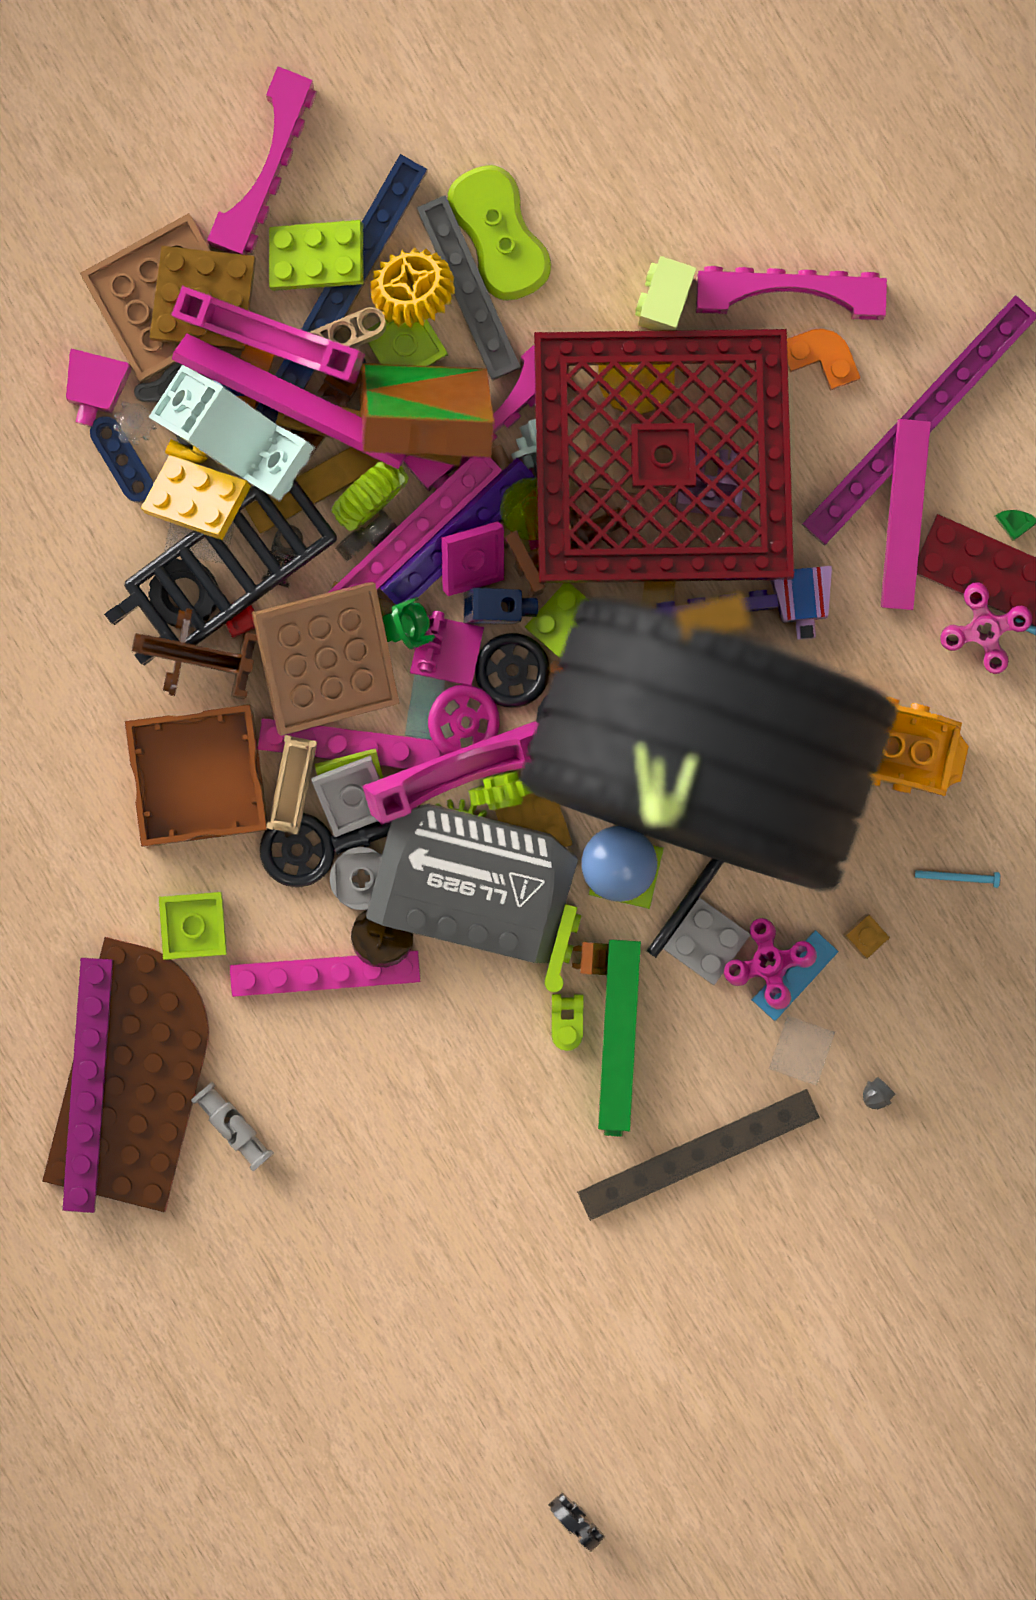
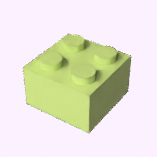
(667, 294)

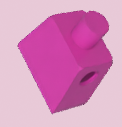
(94, 384)

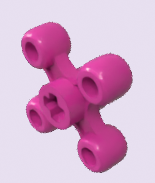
(983, 615)
(772, 974)

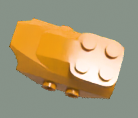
(922, 751)

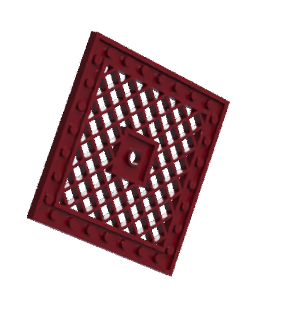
(647, 348)

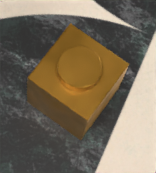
(866, 936)

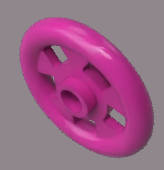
(461, 696)

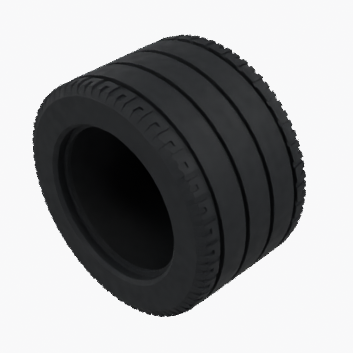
(772, 737)

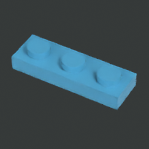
(799, 978)

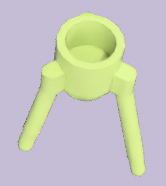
(660, 807)

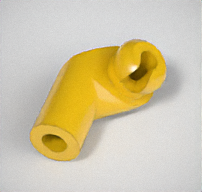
(186, 453)

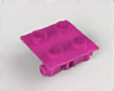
(451, 653)

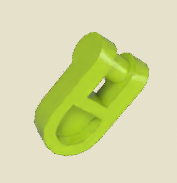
(567, 1033)

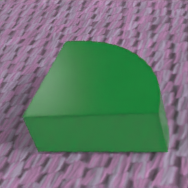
(1015, 522)

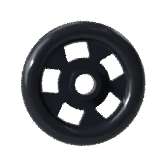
(535, 657)
(305, 875)

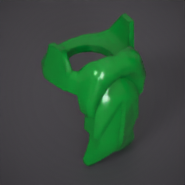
(408, 623)

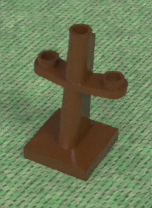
(528, 562)
(181, 652)

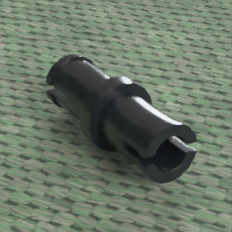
(360, 836)

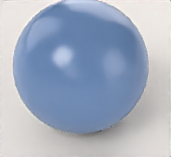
(619, 863)

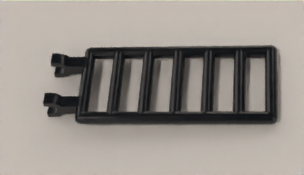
(253, 592)

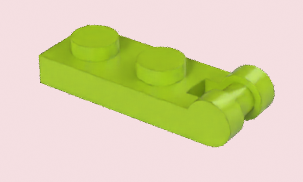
(562, 950)

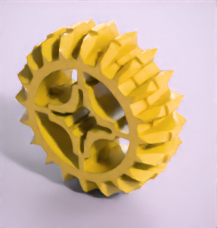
(431, 287)

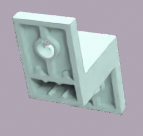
(231, 432)

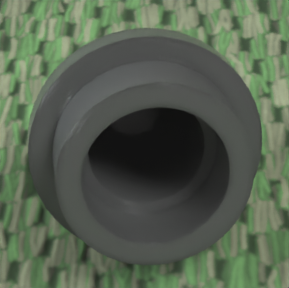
(877, 1094)

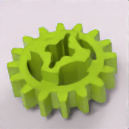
(499, 791)

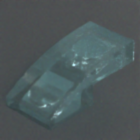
(423, 695)

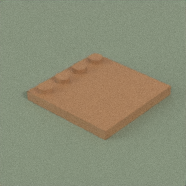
(126, 294)
(326, 658)

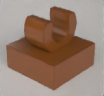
(593, 958)

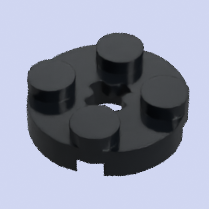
(573, 1519)

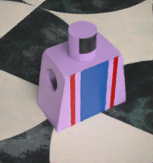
(804, 598)

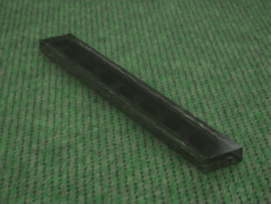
(698, 1154)

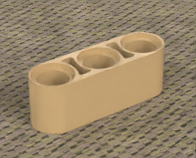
(355, 324)

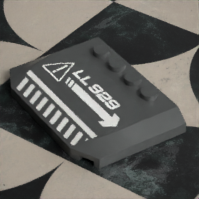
(473, 882)

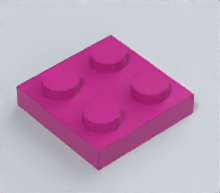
(473, 558)

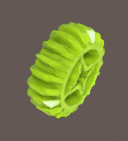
(369, 495)

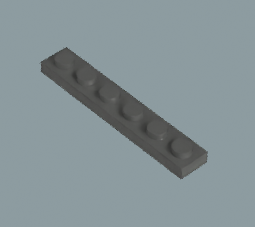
(469, 288)

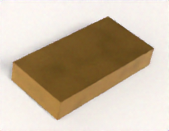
(720, 614)

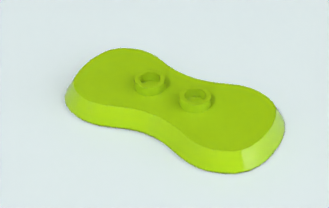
(507, 252)

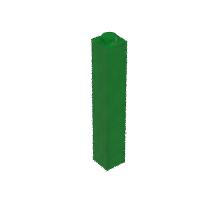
(619, 1037)

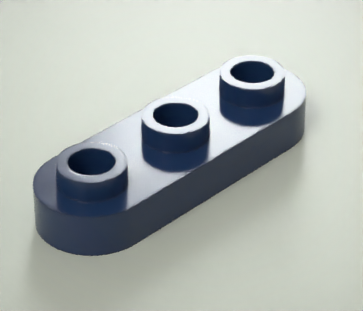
(110, 450)

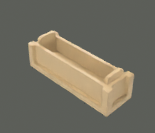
(292, 784)

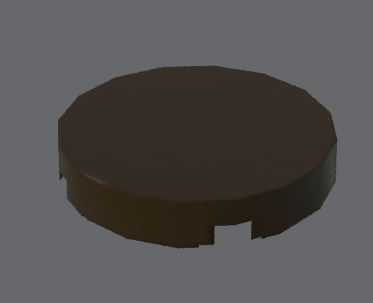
(378, 943)

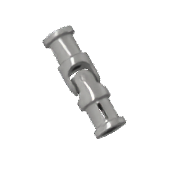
(236, 1131)

